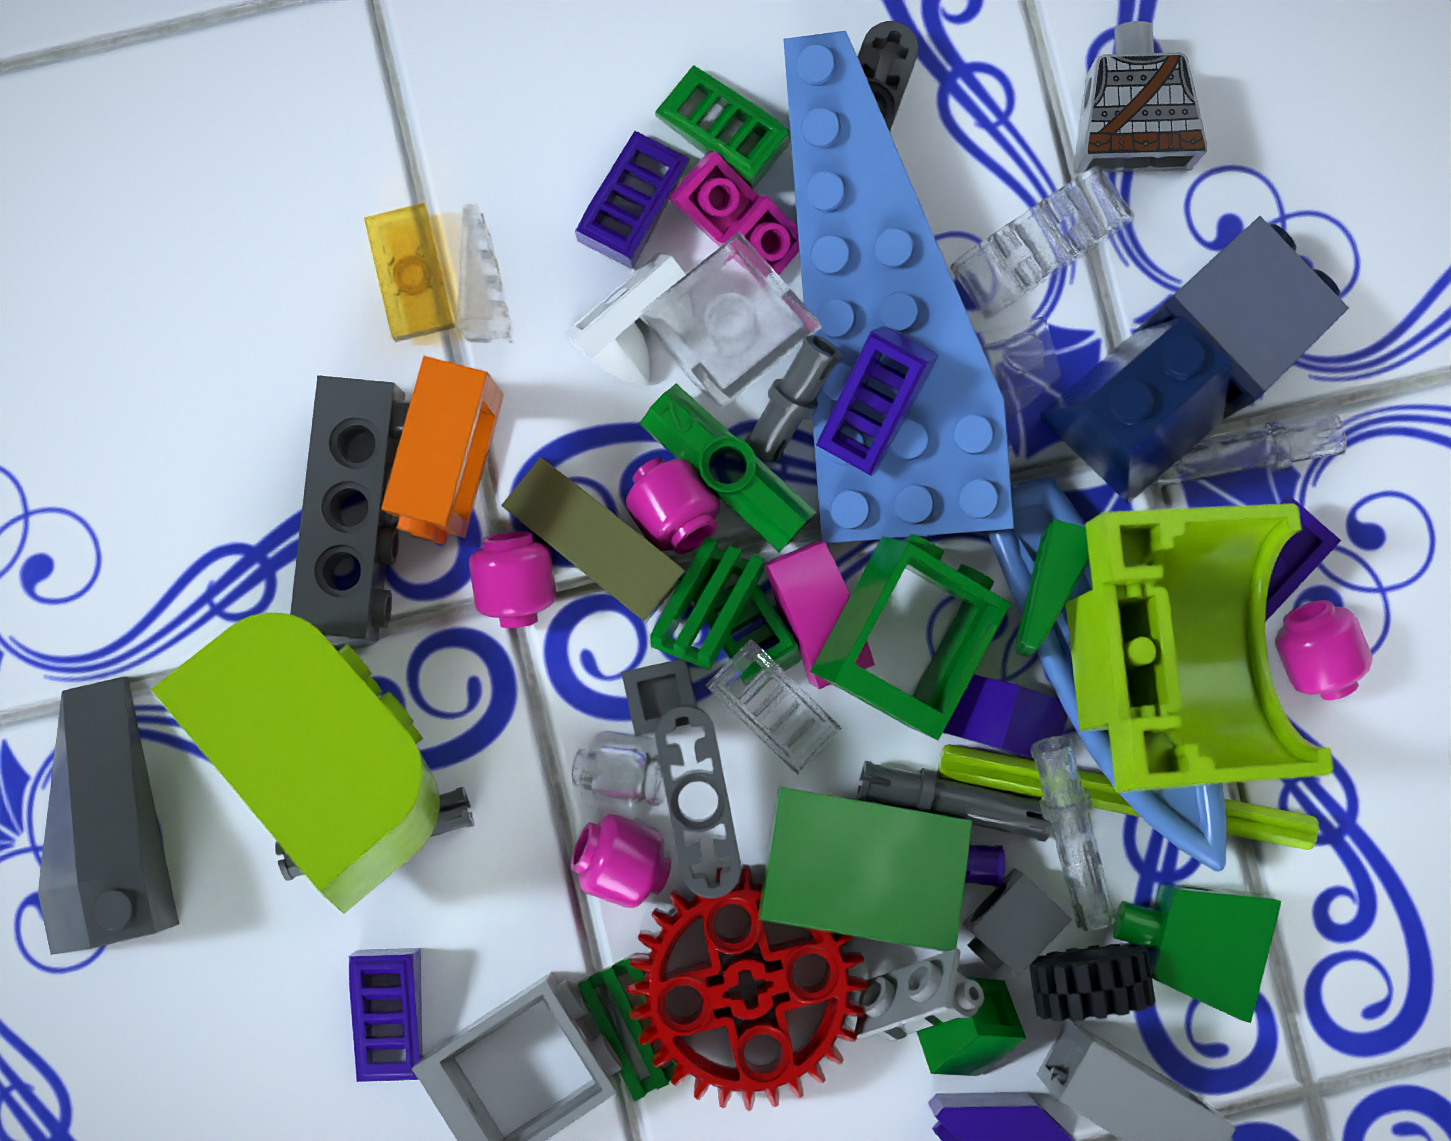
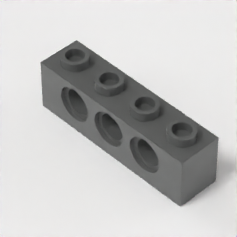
(340, 413)

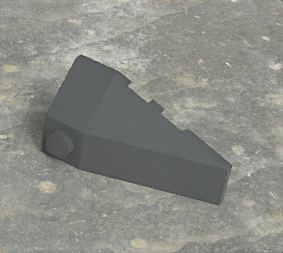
(102, 838)

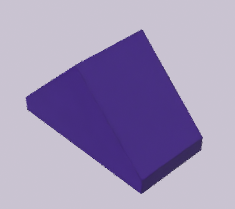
(1005, 716)

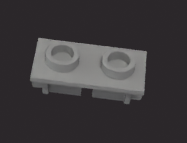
(917, 995)

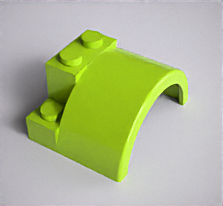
(1178, 648)

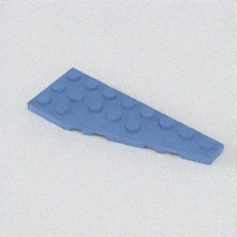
(876, 265)

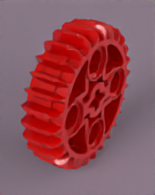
(715, 992)

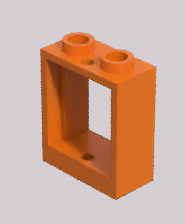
(442, 450)

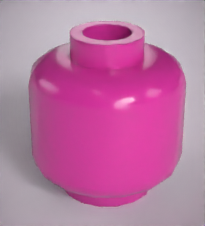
(673, 505)
(512, 578)
(1323, 650)
(620, 861)

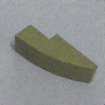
(594, 539)

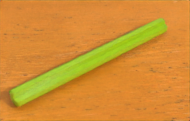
(1022, 777)

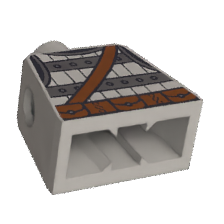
(1139, 109)

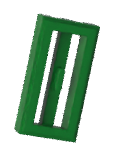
(726, 563)
(610, 976)

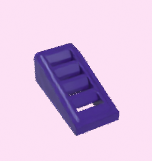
(610, 243)
(868, 364)
(386, 961)

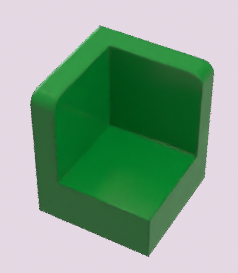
(975, 1042)

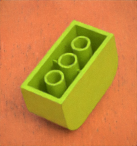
(309, 750)

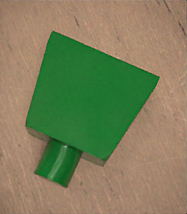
(1205, 942)

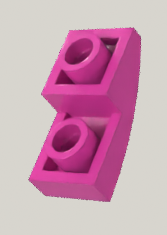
(725, 204)
(810, 601)

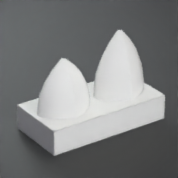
(610, 330)

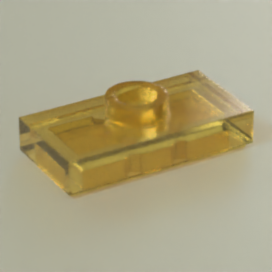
(409, 272)

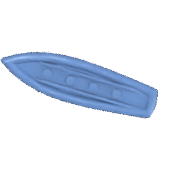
(1186, 816)

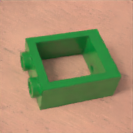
(956, 656)

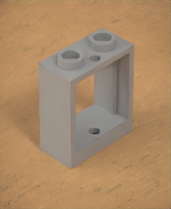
(1125, 1093)
(461, 1104)

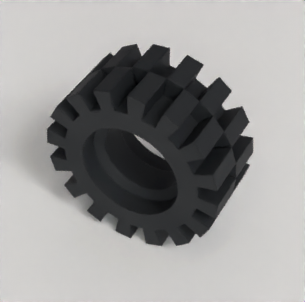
(1092, 982)

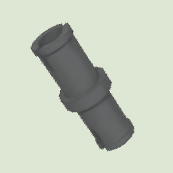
(793, 397)

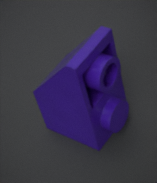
(994, 1118)

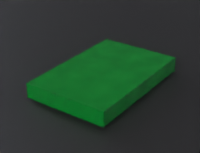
(865, 870)

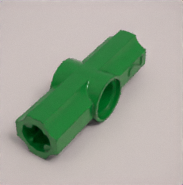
(698, 437)

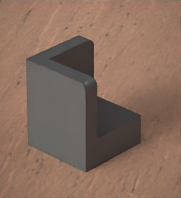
(656, 690)

